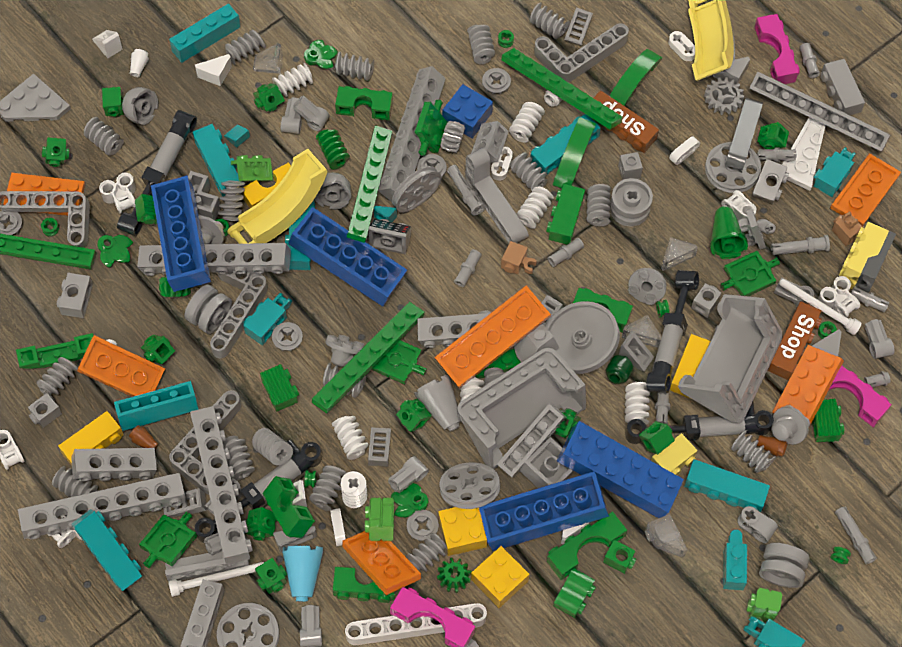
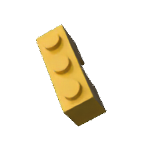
(256, 193)

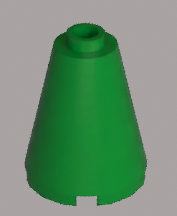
(726, 236)

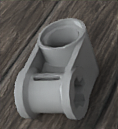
(758, 526)

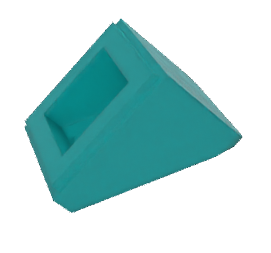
(237, 135)
(386, 213)

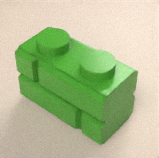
(380, 519)
(764, 604)

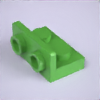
(253, 168)

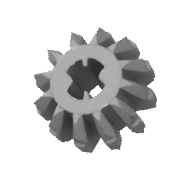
(452, 136)

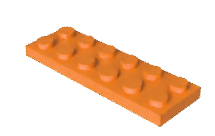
(492, 336)

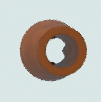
(142, 438)
(773, 445)

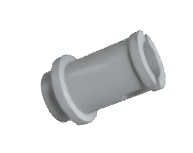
(878, 380)

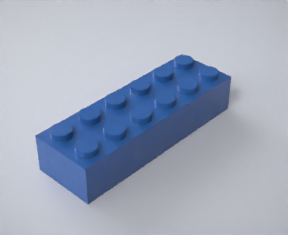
(180, 234)
(347, 258)
(620, 470)
(543, 511)

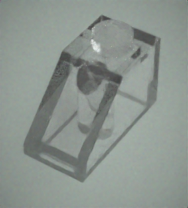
(666, 536)

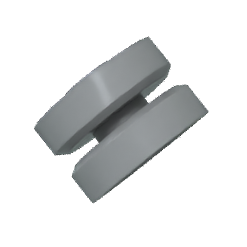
(631, 202)
(208, 309)
(784, 565)

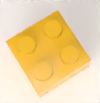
(462, 530)
(500, 577)

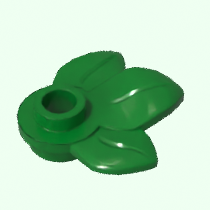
(320, 54)
(116, 251)
(407, 501)

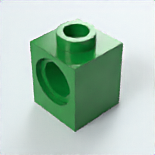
(112, 101)
(657, 437)
(616, 549)

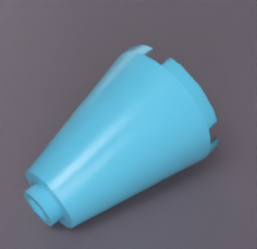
(302, 570)

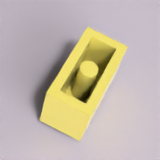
(676, 455)

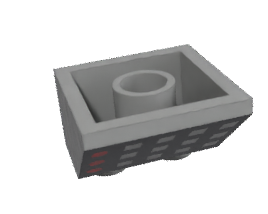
(389, 236)

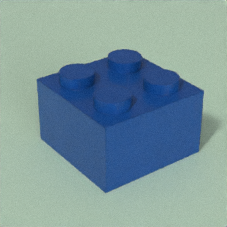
(468, 109)

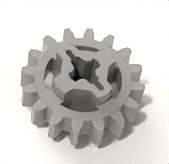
(724, 96)

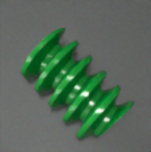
(332, 148)

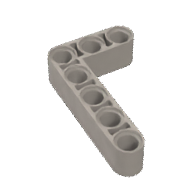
(615, 37)
(478, 177)
(50, 205)
(230, 322)
(190, 454)

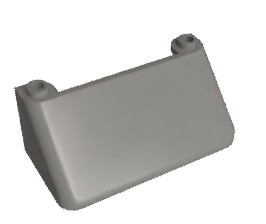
(735, 357)
(516, 399)

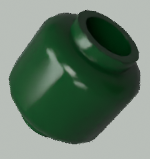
(619, 369)

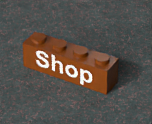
(633, 127)
(795, 339)

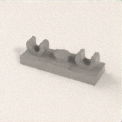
(751, 225)

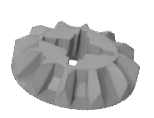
(496, 74)
(433, 160)
(15, 220)
(287, 328)
(421, 517)

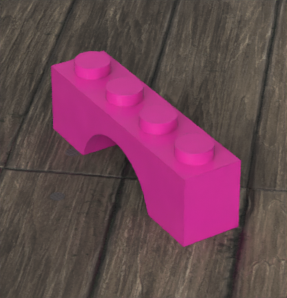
(770, 31)
(871, 404)
(411, 606)

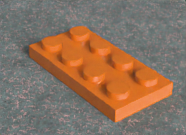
(27, 182)
(866, 189)
(119, 368)
(810, 381)
(381, 562)

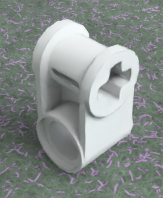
(739, 204)
(9, 451)

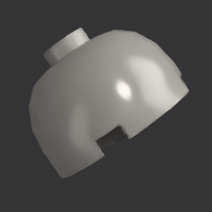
(139, 105)
(334, 191)

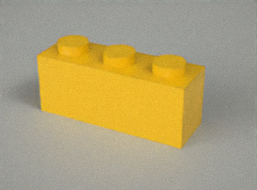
(690, 360)
(95, 435)

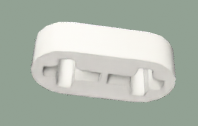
(680, 47)
(684, 150)
(504, 164)
(337, 526)

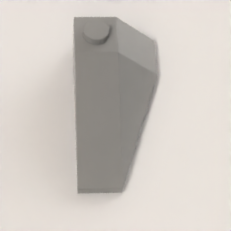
(534, 342)

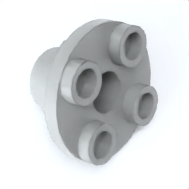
(211, 230)
(647, 285)
(342, 349)
(790, 425)

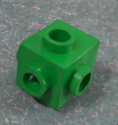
(268, 97)
(773, 136)
(55, 152)
(157, 349)
(413, 414)
(565, 429)
(260, 523)
(271, 576)

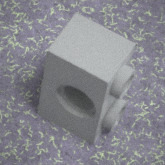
(770, 193)
(76, 305)

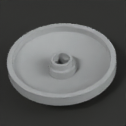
(585, 335)

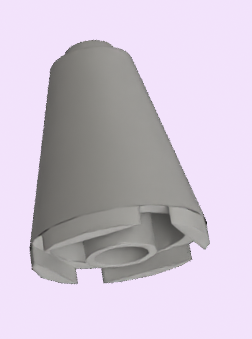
(440, 402)

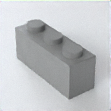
(842, 87)

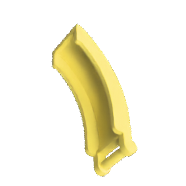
(712, 37)
(284, 203)

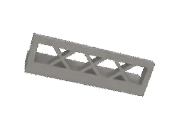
(200, 566)

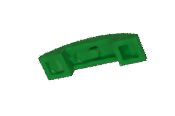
(634, 76)
(574, 152)
(46, 356)

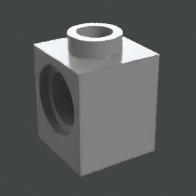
(630, 166)
(701, 305)
(42, 403)

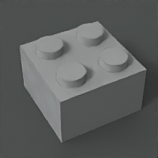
(542, 466)

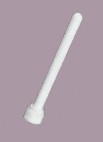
(850, 324)
(177, 587)

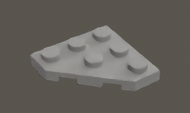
(32, 102)

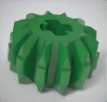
(166, 290)
(459, 580)

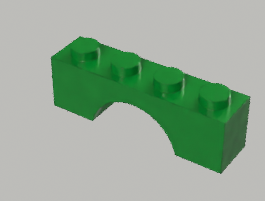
(604, 531)

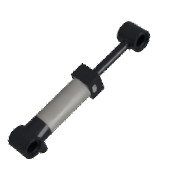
(182, 125)
(674, 328)
(696, 427)
(252, 493)

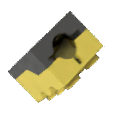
(867, 256)

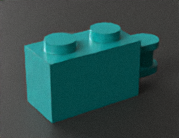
(834, 172)
(266, 318)
(735, 562)
(772, 634)

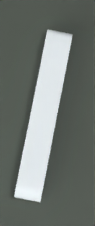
(406, 629)

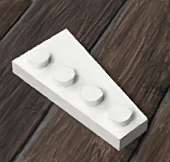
(807, 149)

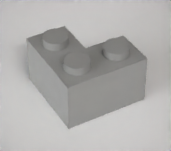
(206, 203)

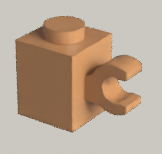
(846, 228)
(516, 258)

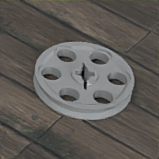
(731, 174)
(416, 189)
(469, 485)
(242, 626)

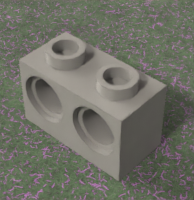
(492, 138)

